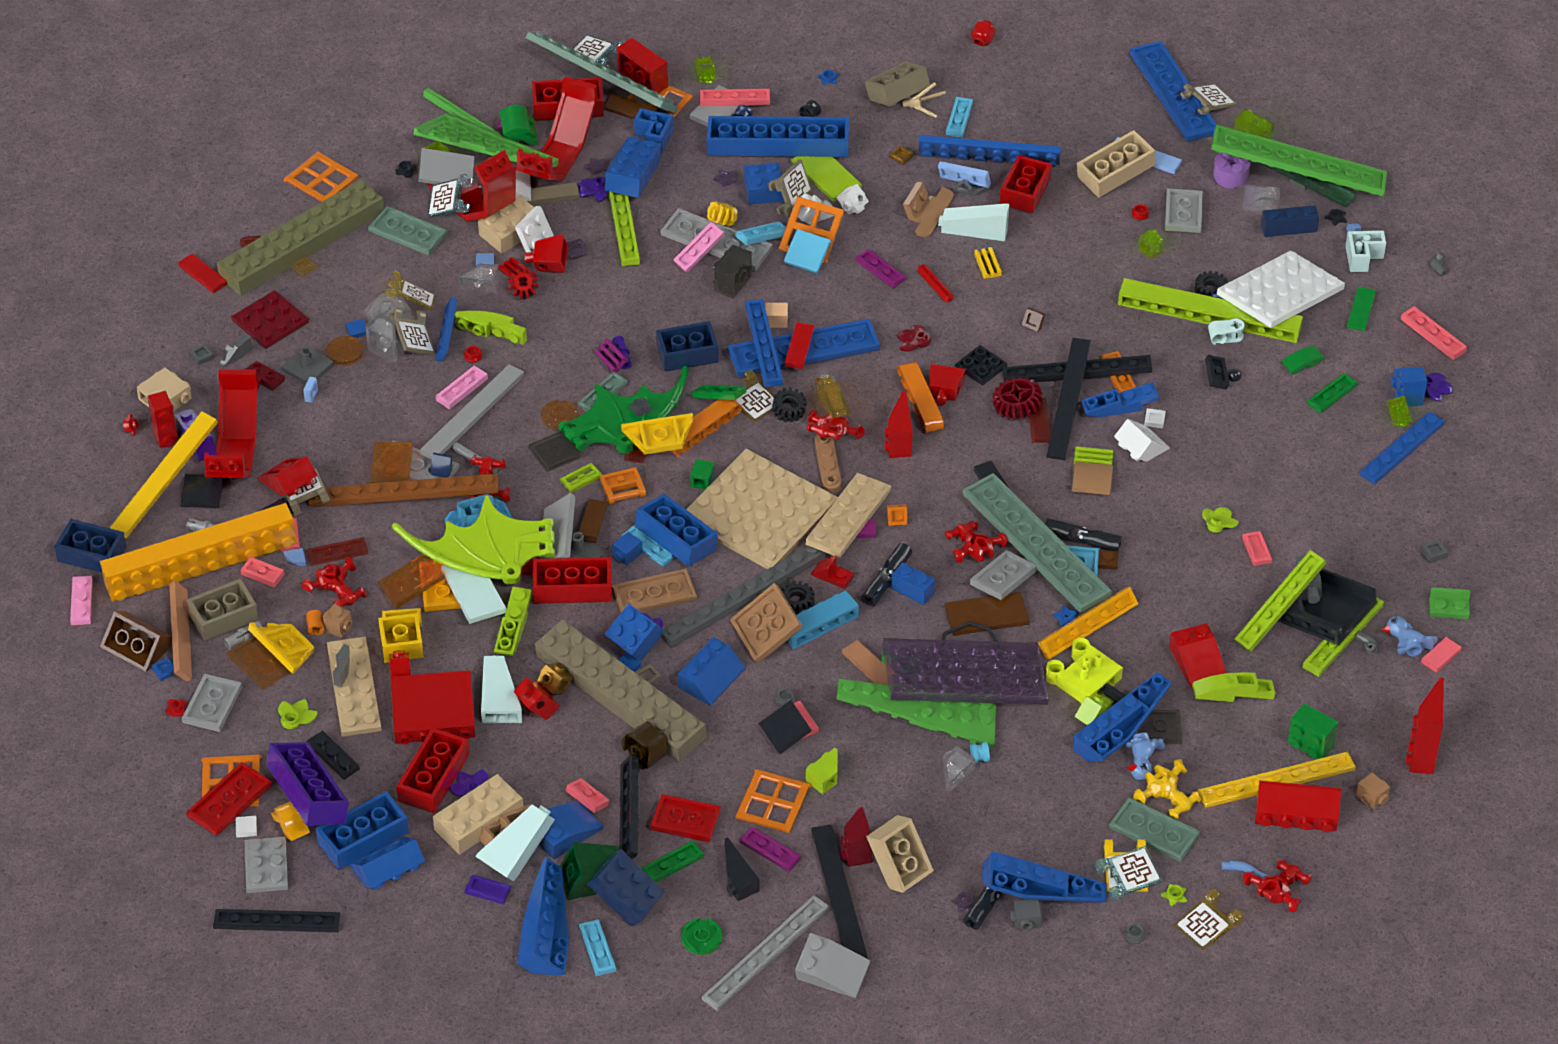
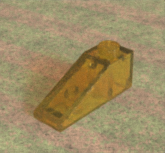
(831, 396)

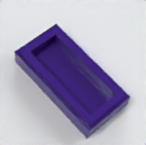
(487, 889)

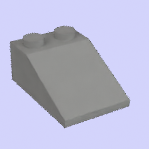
(831, 966)

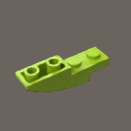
(484, 323)
(513, 622)
(1231, 685)

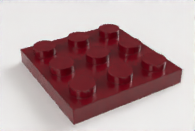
(270, 319)

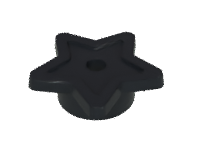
(1336, 216)

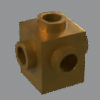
(555, 678)

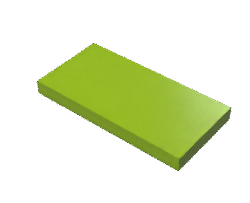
(827, 175)

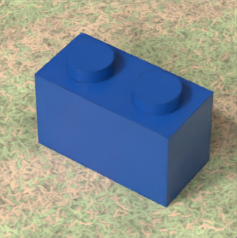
(913, 583)

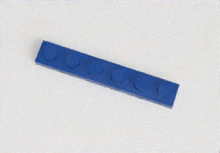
(763, 343)
(1402, 447)

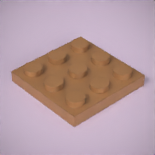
(766, 623)

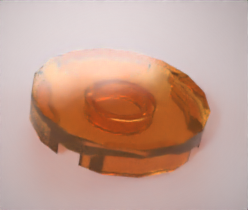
(345, 350)
(556, 412)

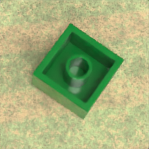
(1312, 732)

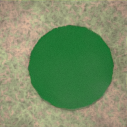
(701, 942)

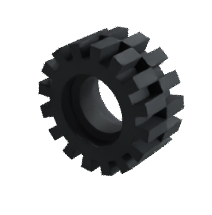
(1209, 279)
(792, 397)
(799, 590)

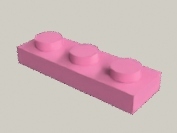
(699, 247)
(461, 387)
(81, 600)

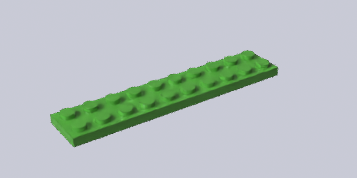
(1299, 160)

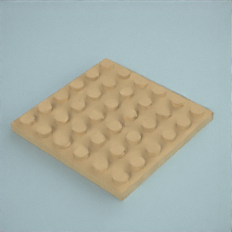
(761, 508)

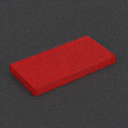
(229, 798)

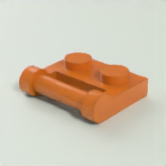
(620, 481)

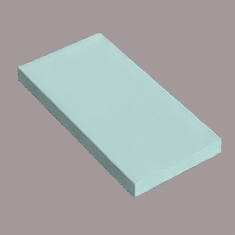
(474, 594)

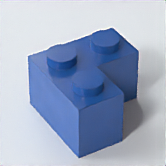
(654, 126)
(1410, 383)

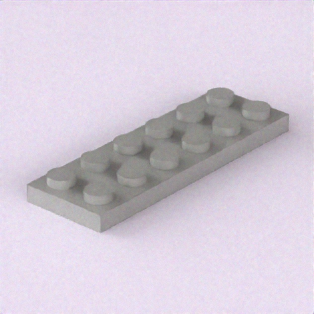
(686, 226)

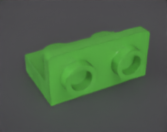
(1449, 603)

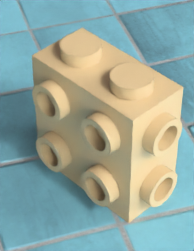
(177, 389)

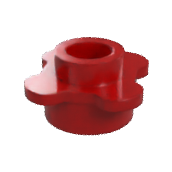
(130, 424)
(176, 707)

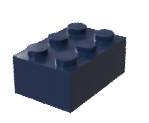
(687, 346)
(88, 544)
(626, 888)

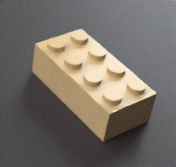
(1116, 163)
(464, 819)

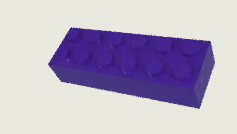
(307, 783)

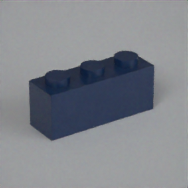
(1289, 221)

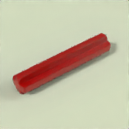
(935, 283)

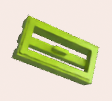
(1093, 454)
(582, 479)

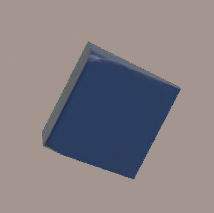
(441, 465)

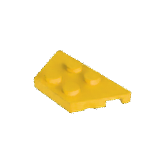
(659, 433)
(284, 643)

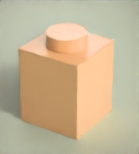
(777, 314)

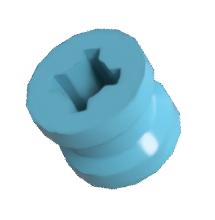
(980, 752)

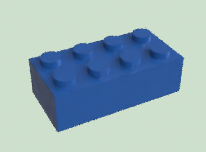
(633, 166)
(676, 529)
(365, 830)

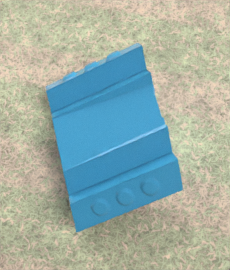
(469, 510)

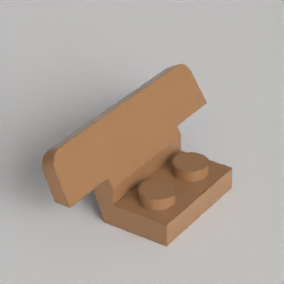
(926, 208)

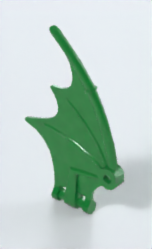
(609, 411)

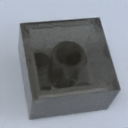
(732, 271)

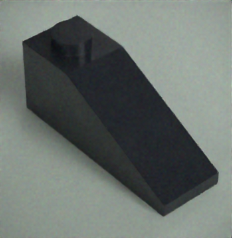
(740, 877)

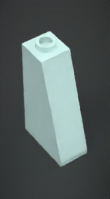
(976, 221)
(498, 696)
(517, 842)

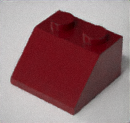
(854, 843)

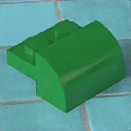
(518, 124)

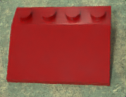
(1427, 732)

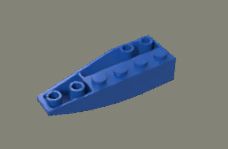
(1120, 721)
(1038, 881)
(545, 927)

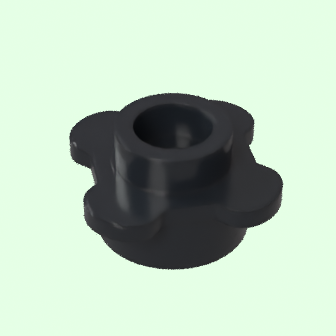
(405, 168)

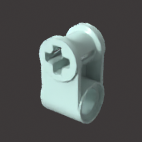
(1225, 332)

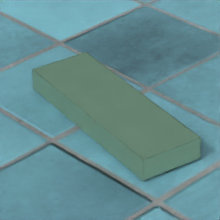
(612, 383)

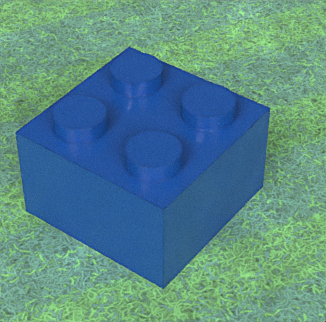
(756, 183)
(634, 632)

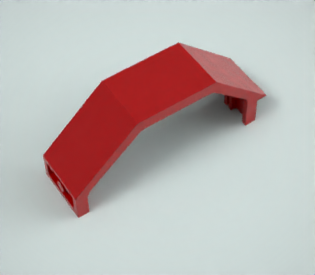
(567, 133)
(499, 186)
(235, 426)

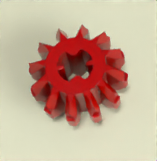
(515, 283)

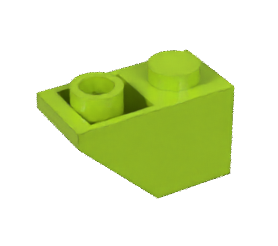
(1092, 708)
(823, 772)

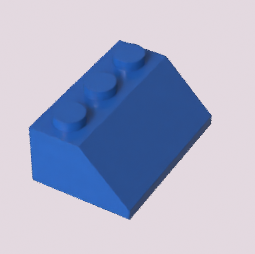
(710, 671)
(388, 862)

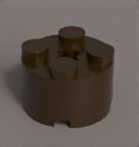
(647, 744)

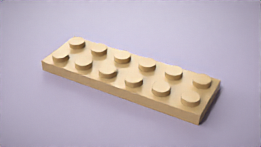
(848, 515)
(357, 696)

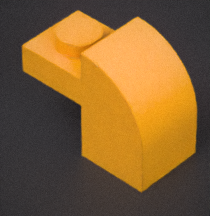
(290, 821)

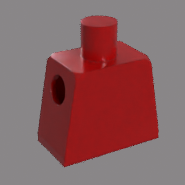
(549, 254)
(945, 383)
(531, 693)

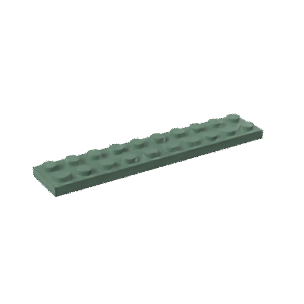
(602, 71)
(1037, 543)

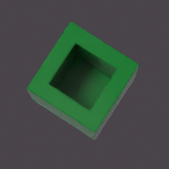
(702, 474)

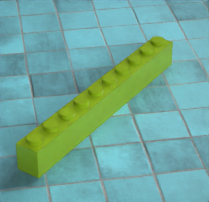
(1200, 309)

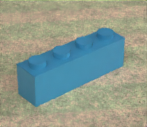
(824, 618)

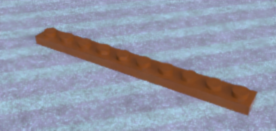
(408, 490)

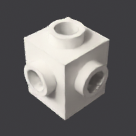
(852, 199)

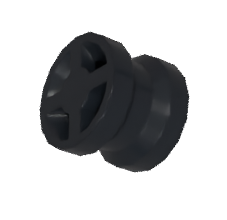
(811, 109)

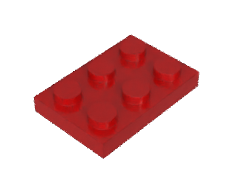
(685, 818)

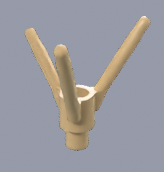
(915, 102)

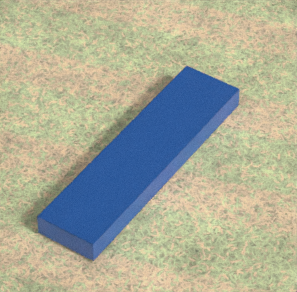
(446, 329)

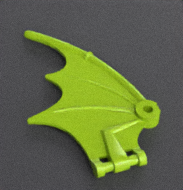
(489, 546)

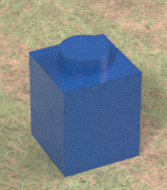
(627, 548)

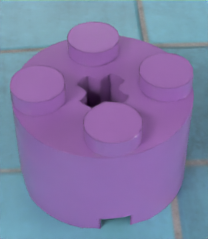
(1231, 171)

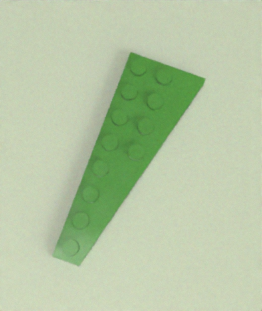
(469, 136)
(960, 719)

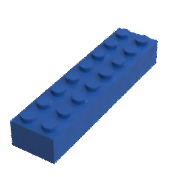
(778, 136)

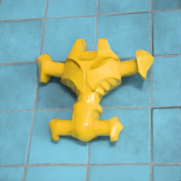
(1164, 785)

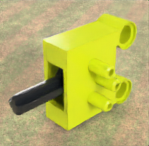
(1088, 675)

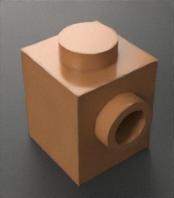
(337, 621)
(1373, 791)

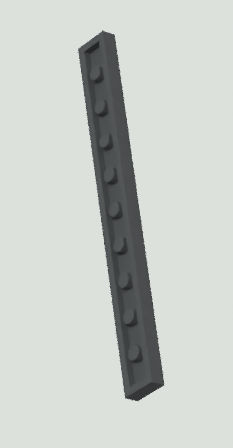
(741, 595)

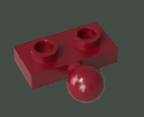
(267, 376)

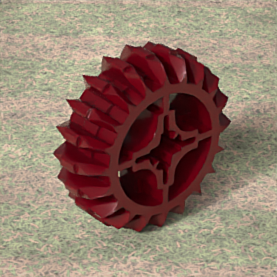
(1028, 395)

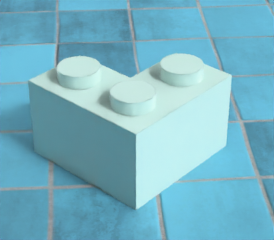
(1362, 247)

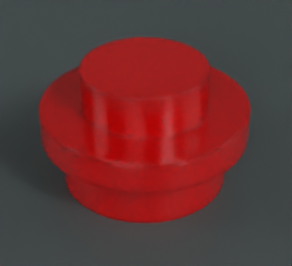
(1140, 212)
(472, 354)

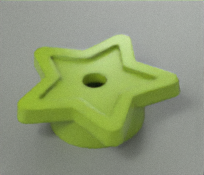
(1174, 889)

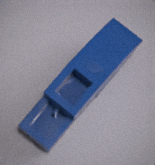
(1116, 403)

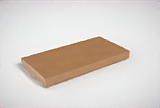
(655, 591)

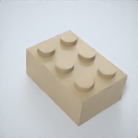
(500, 227)
(900, 853)

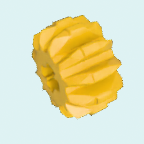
(722, 213)

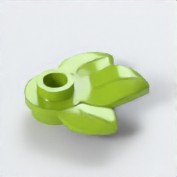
(1219, 519)
(297, 712)

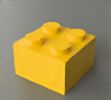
(401, 633)

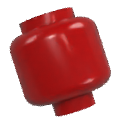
(983, 33)

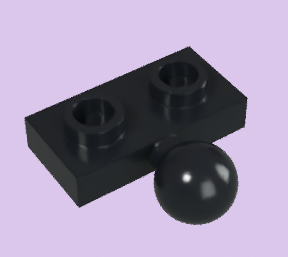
(1218, 373)

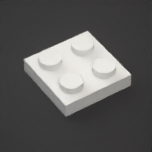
(533, 228)

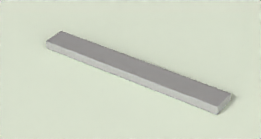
(472, 411)
(765, 953)

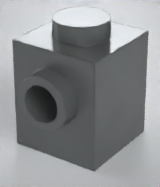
(1026, 914)

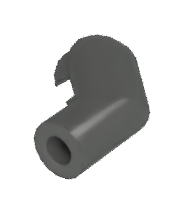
(1437, 264)
(1369, 642)

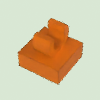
(897, 514)

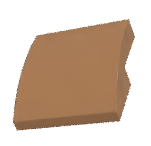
(1092, 478)

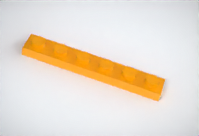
(1088, 622)

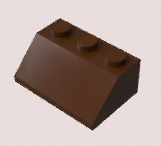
(135, 640)

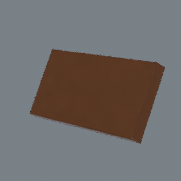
(987, 612)

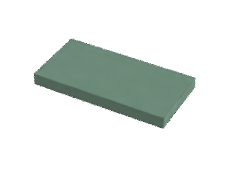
(408, 230)
(1158, 829)

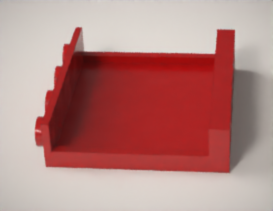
(432, 702)

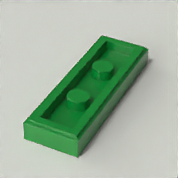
(1361, 309)
(719, 392)
(1332, 393)
(673, 862)

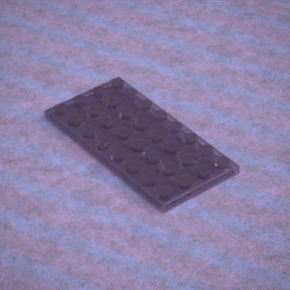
(965, 671)

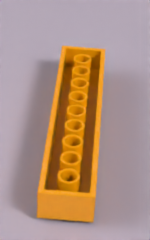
(198, 552)

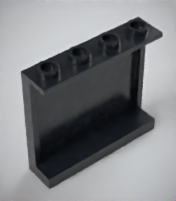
(1338, 611)

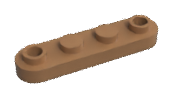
(828, 463)

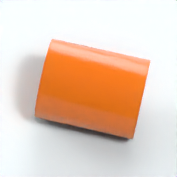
(315, 622)

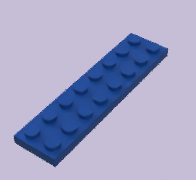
(1168, 83)
(986, 149)
(825, 344)

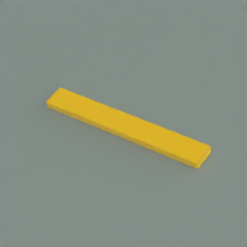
(164, 474)
(1293, 774)

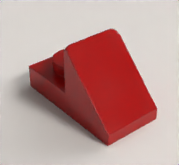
(829, 571)

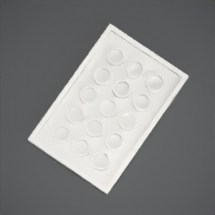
(1280, 289)

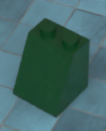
(581, 865)

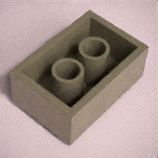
(897, 83)
(222, 609)

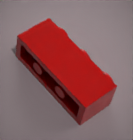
(162, 419)

